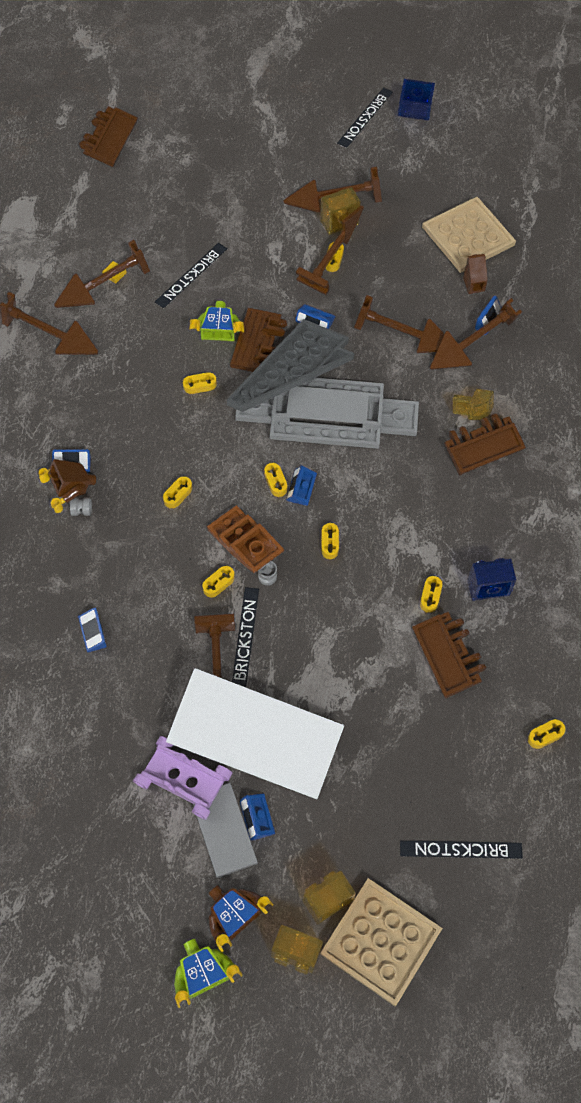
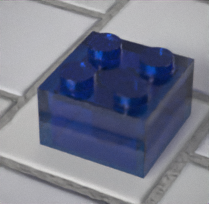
(416, 99)
(491, 579)

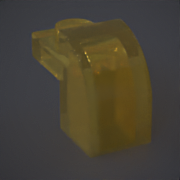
(475, 407)

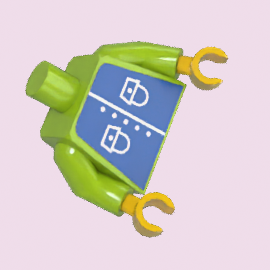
(217, 323)
(202, 971)

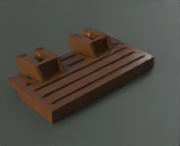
(110, 135)
(257, 340)
(486, 444)
(445, 654)

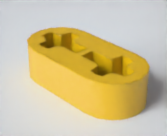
(337, 257)
(199, 383)
(273, 480)
(174, 490)
(334, 541)
(216, 578)
(427, 593)
(548, 738)

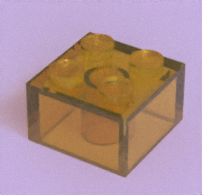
(337, 207)
(328, 897)
(296, 949)

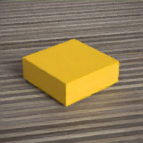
(116, 278)

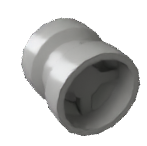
(81, 506)
(268, 569)

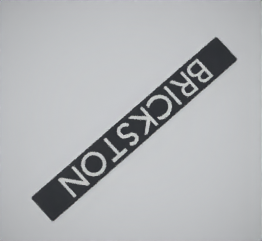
(365, 117)
(197, 269)
(245, 636)
(461, 849)

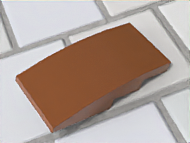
(245, 539)

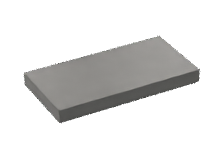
(227, 835)

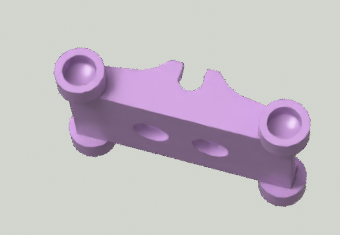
(166, 759)

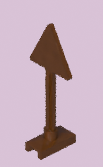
(308, 197)
(314, 279)
(78, 293)
(429, 338)
(73, 342)
(451, 354)
(214, 626)

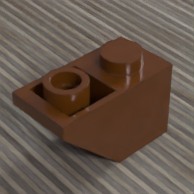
(475, 273)

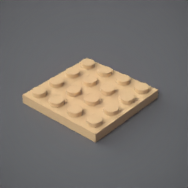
(468, 231)
(381, 942)

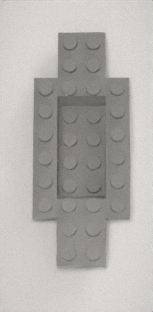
(336, 402)

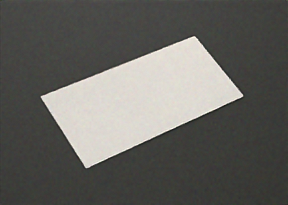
(255, 733)

